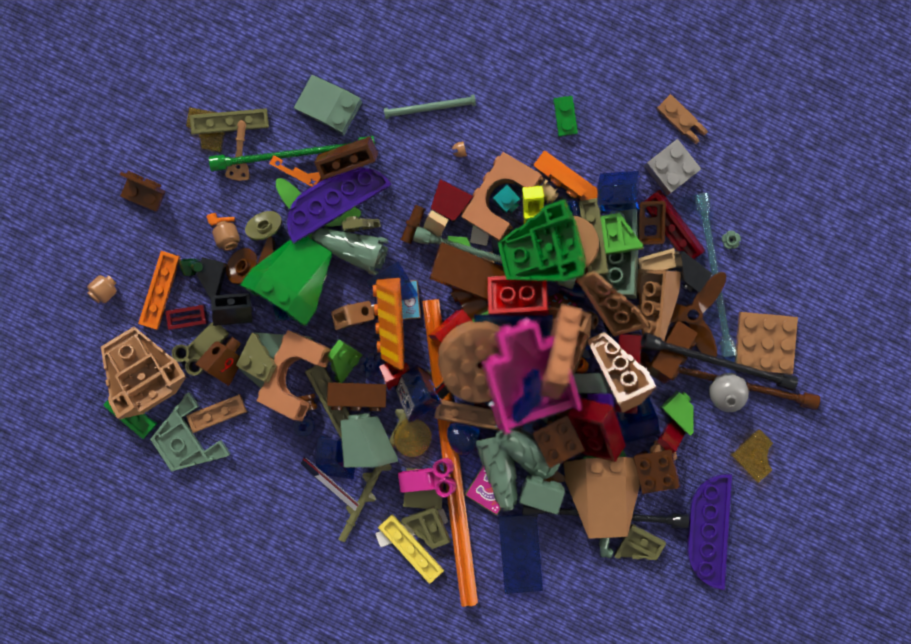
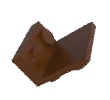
(145, 193)
(558, 441)
(656, 471)

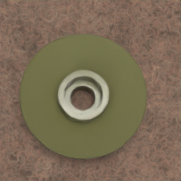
(263, 225)

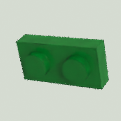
(565, 116)

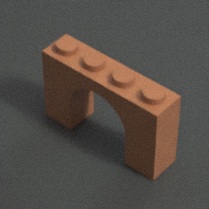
(504, 171)
(558, 370)
(275, 393)

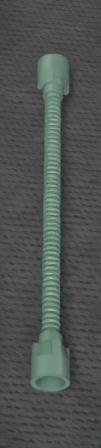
(425, 237)

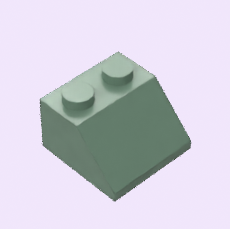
(541, 494)

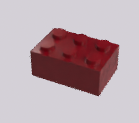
(598, 429)

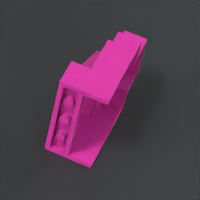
(521, 352)

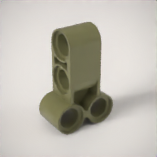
(199, 346)

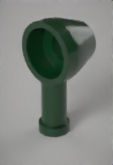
(190, 266)

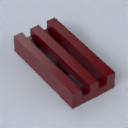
(202, 314)

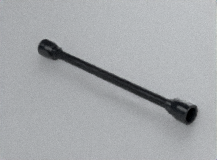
(783, 380)
(677, 520)

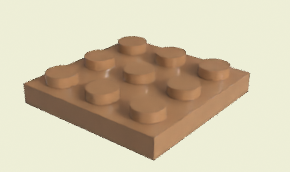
(766, 342)

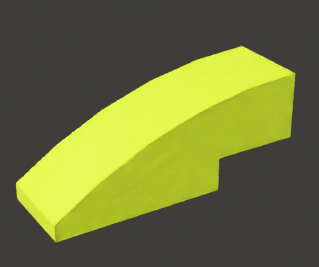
(532, 201)

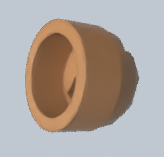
(461, 149)

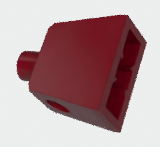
(450, 201)

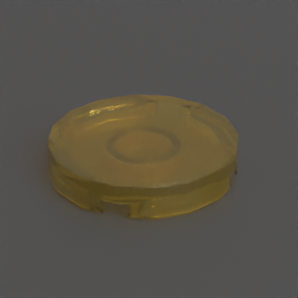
(412, 438)

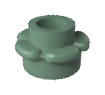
(726, 240)

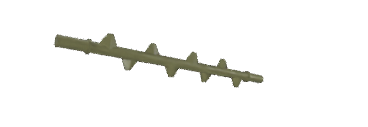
(370, 478)

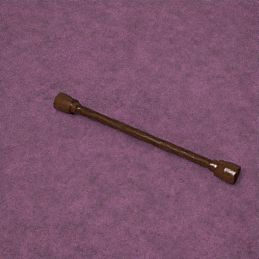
(806, 400)

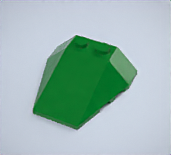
(544, 247)
(291, 278)

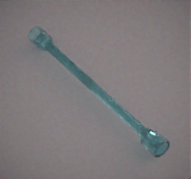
(702, 203)

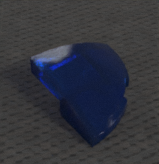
(396, 271)

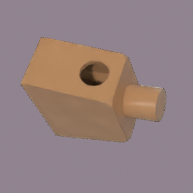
(353, 315)

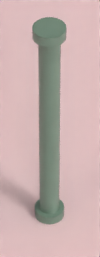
(429, 106)

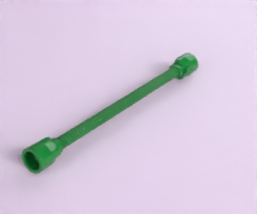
(221, 162)

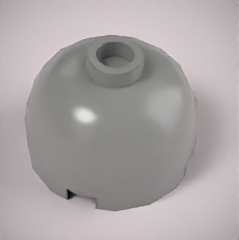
(729, 392)

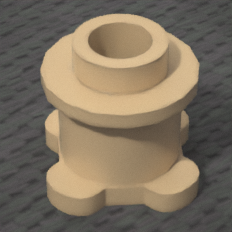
(549, 192)

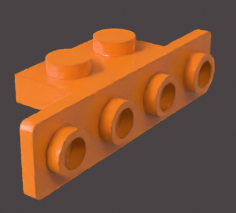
(565, 177)

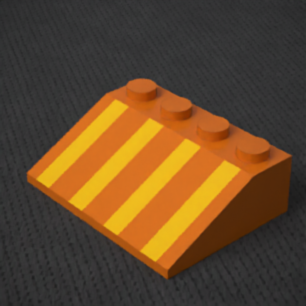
(390, 321)

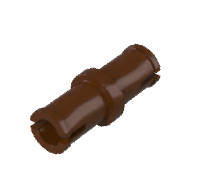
(412, 224)

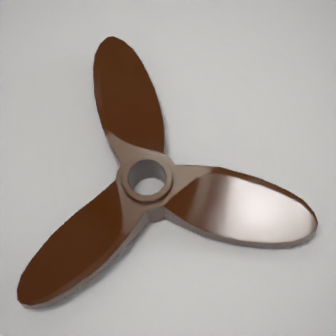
(704, 339)

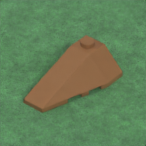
(657, 299)
(613, 307)
(624, 375)

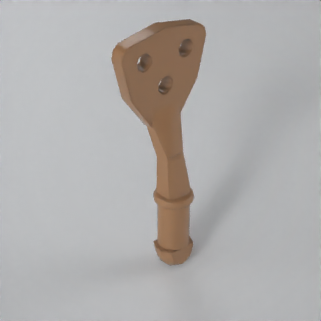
(237, 173)

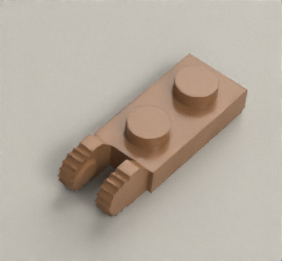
(680, 118)

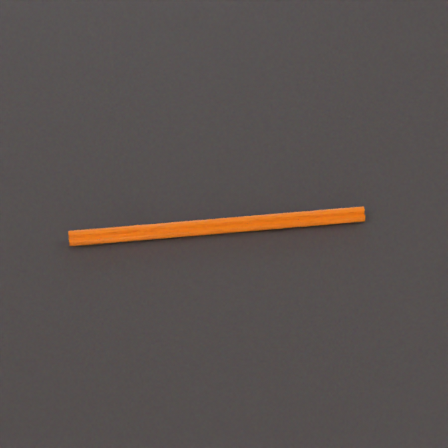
(456, 500)

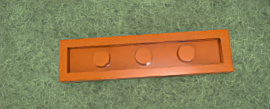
(159, 290)

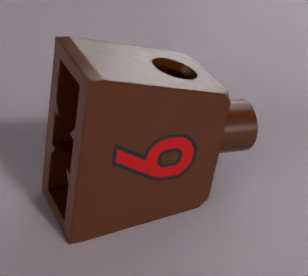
(221, 360)

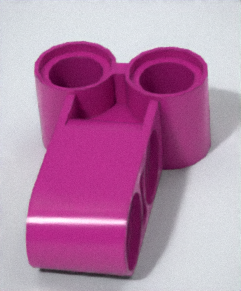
(428, 479)

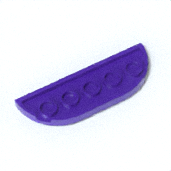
(332, 199)
(710, 529)

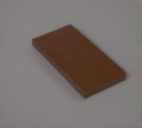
(464, 271)

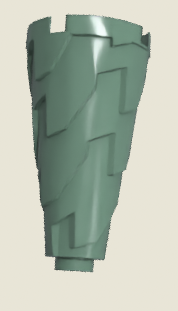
(360, 250)
(525, 452)
(499, 471)

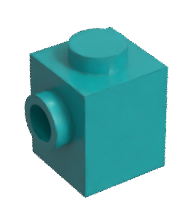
(506, 200)

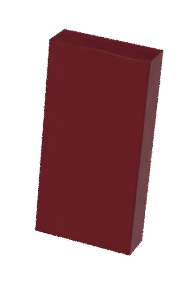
(671, 436)

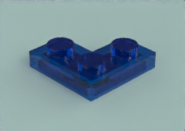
(531, 396)

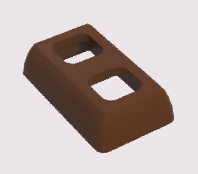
(658, 220)

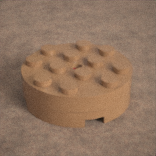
(462, 359)

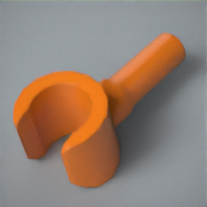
(213, 219)

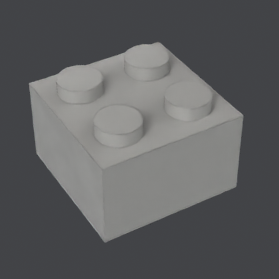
(672, 167)

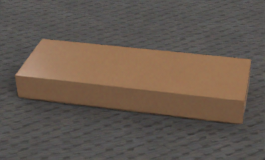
(216, 413)

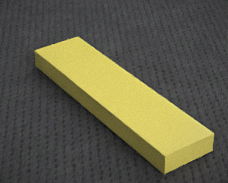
(411, 548)

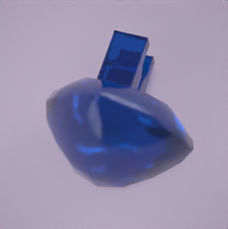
(462, 438)

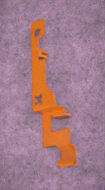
(297, 173)

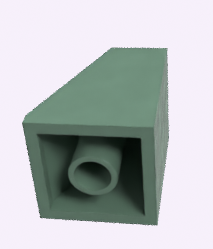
(365, 442)

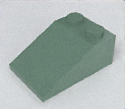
(328, 104)

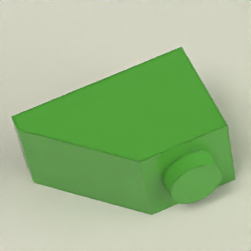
(680, 410)

